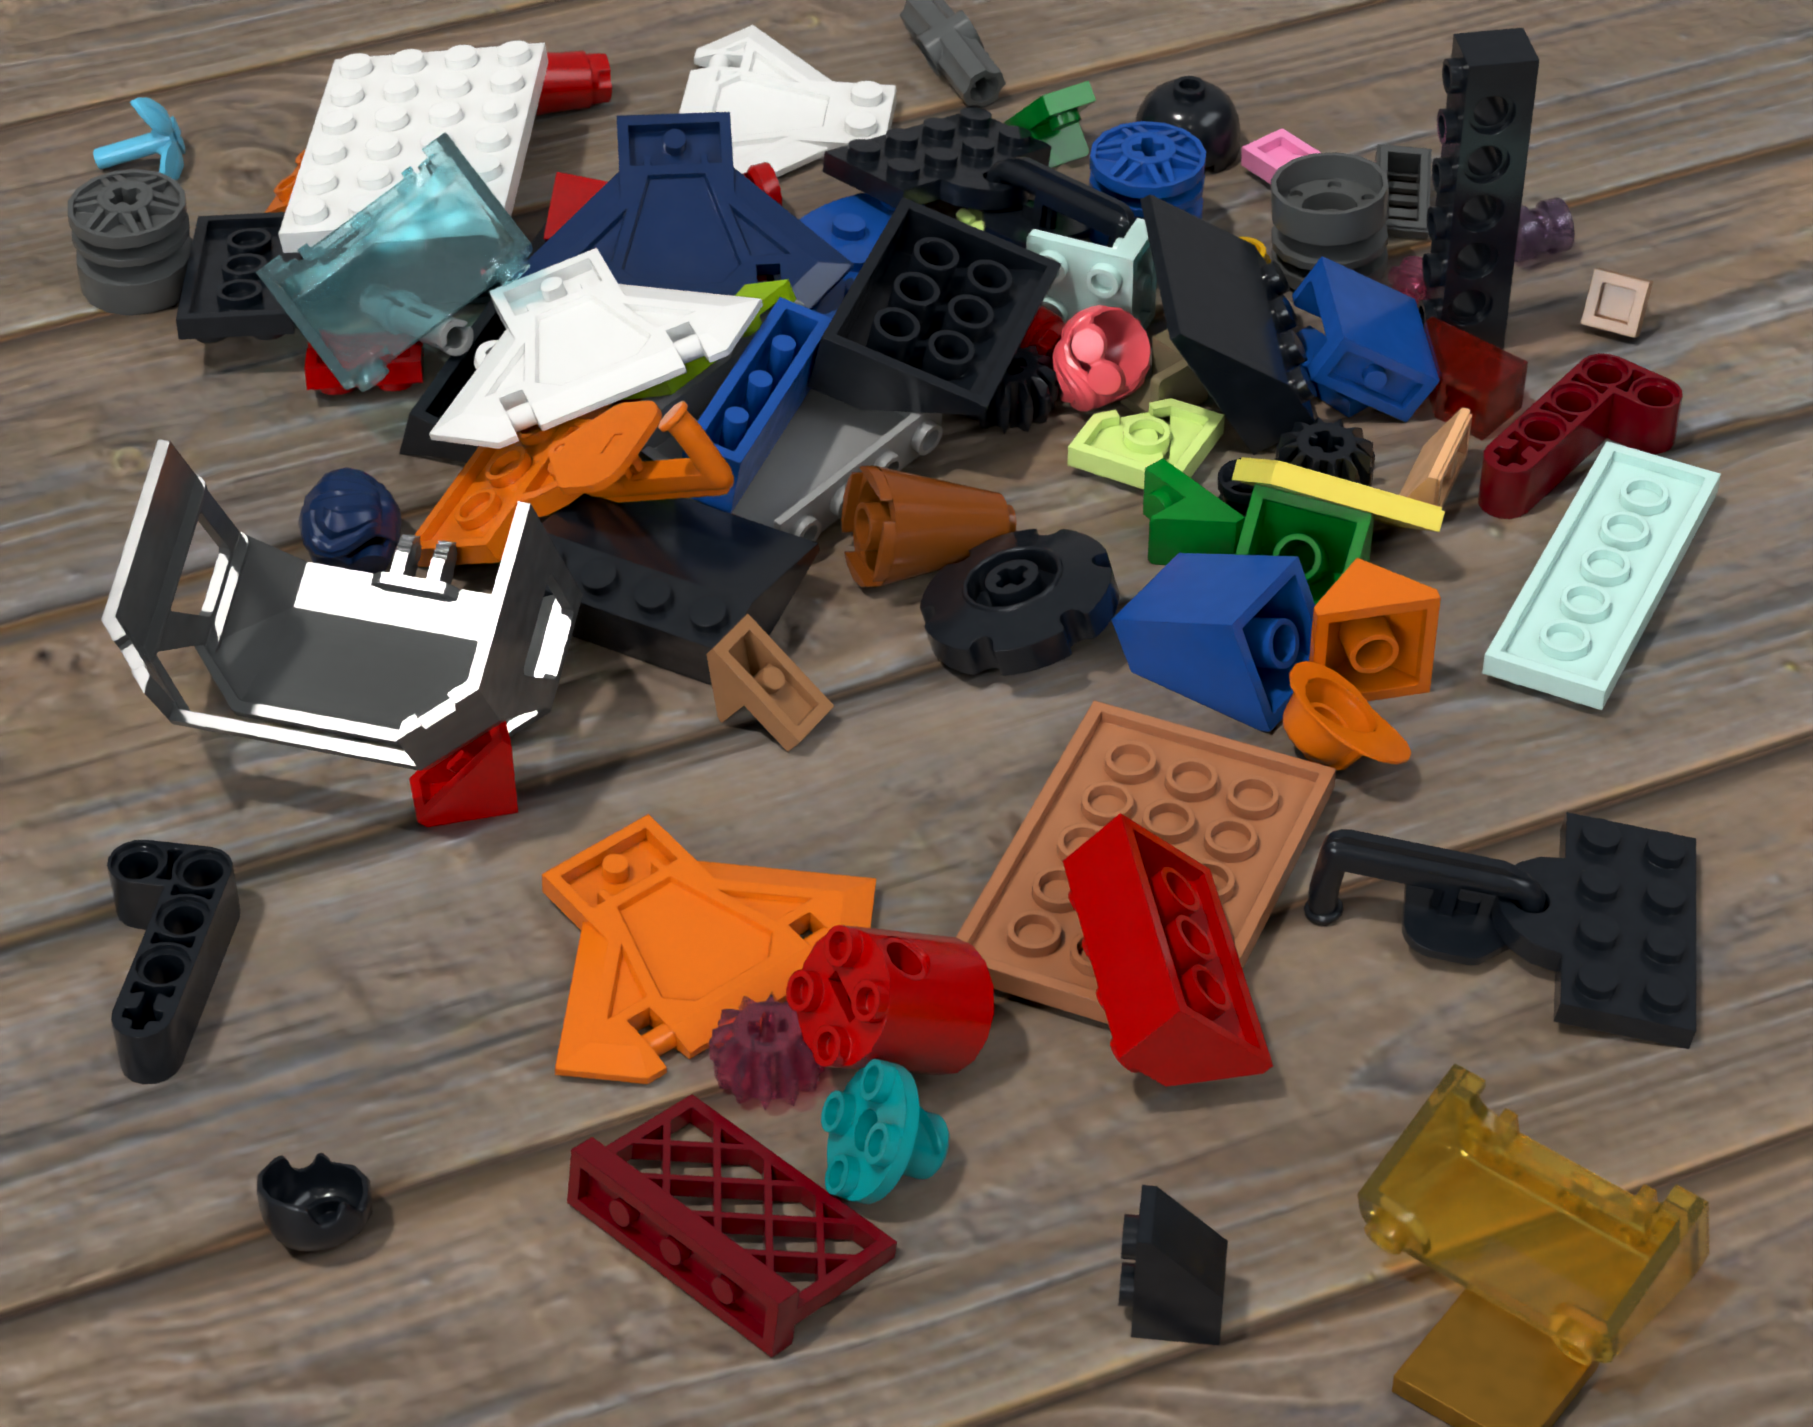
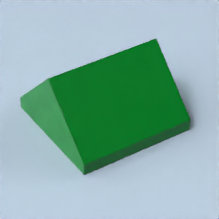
(1316, 531)

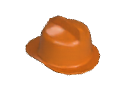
(1335, 722)

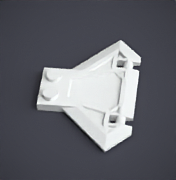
(780, 103)
(583, 344)

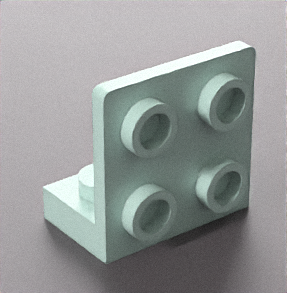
(1100, 274)

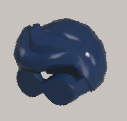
(344, 514)

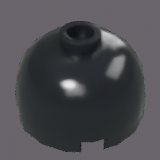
(1200, 110)

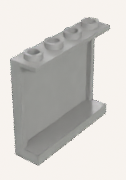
(810, 464)

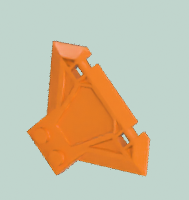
(679, 943)

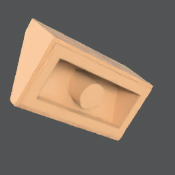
(1440, 461)

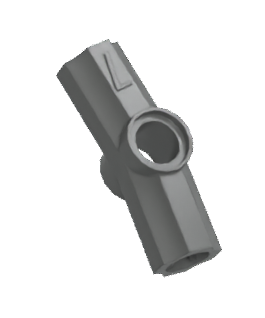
(954, 50)

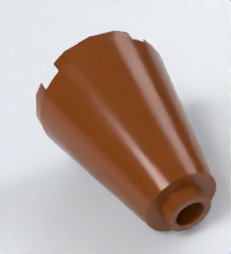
(915, 523)

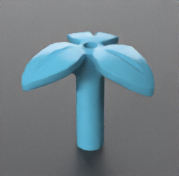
(163, 139)

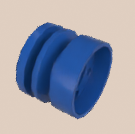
(1148, 160)

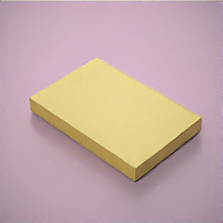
(1385, 506)

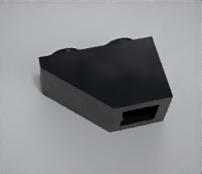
(1175, 1273)

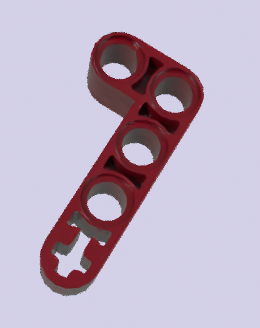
(1565, 425)

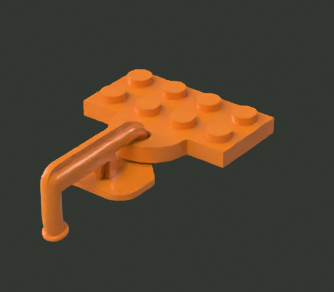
(558, 465)

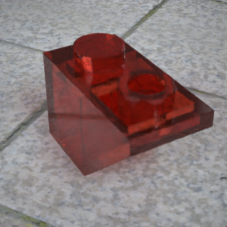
(1474, 377)

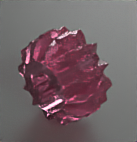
(762, 1053)

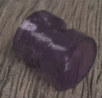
(1544, 228)

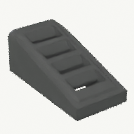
(1407, 165)

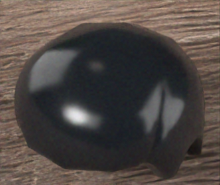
(314, 1204)

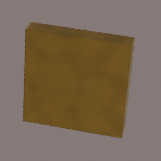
(1489, 1370)

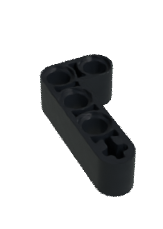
(189, 914)

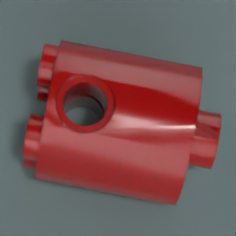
(893, 1000)

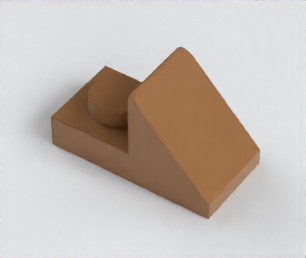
(758, 674)

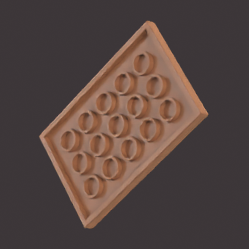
(1205, 794)

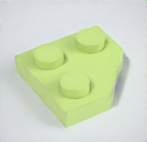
(1128, 444)

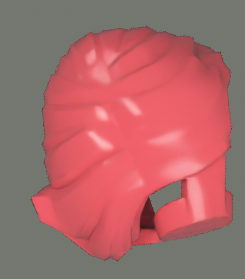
(1101, 357)

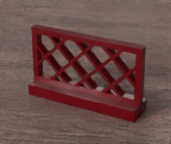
(691, 1244)

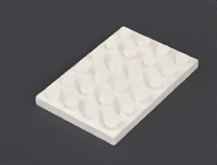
(392, 106)

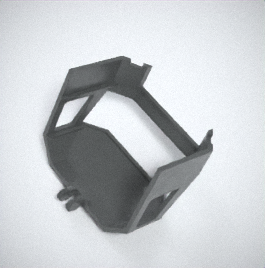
(337, 644)

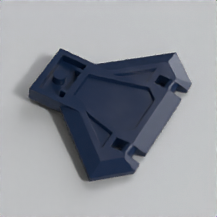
(690, 218)

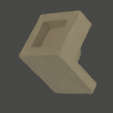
(1169, 378)

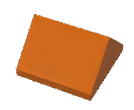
(1377, 631)

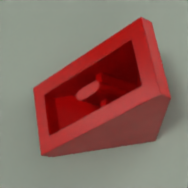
(469, 783)

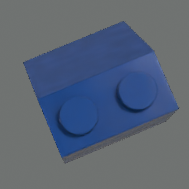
(1222, 632)

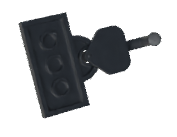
(979, 167)
(221, 283)
(1602, 916)

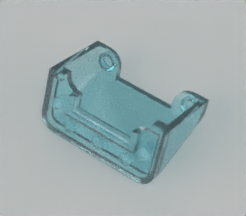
(399, 267)

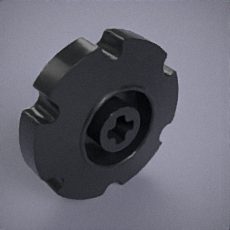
(1019, 602)

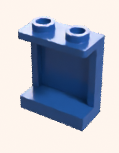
(1373, 340)

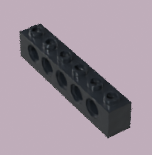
(1479, 181)

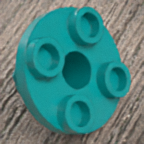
(880, 1134)

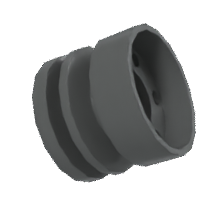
(1329, 209)
(131, 240)

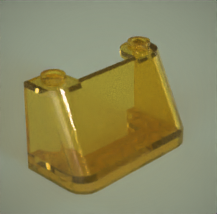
(1531, 1224)

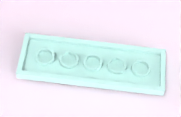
(1602, 575)

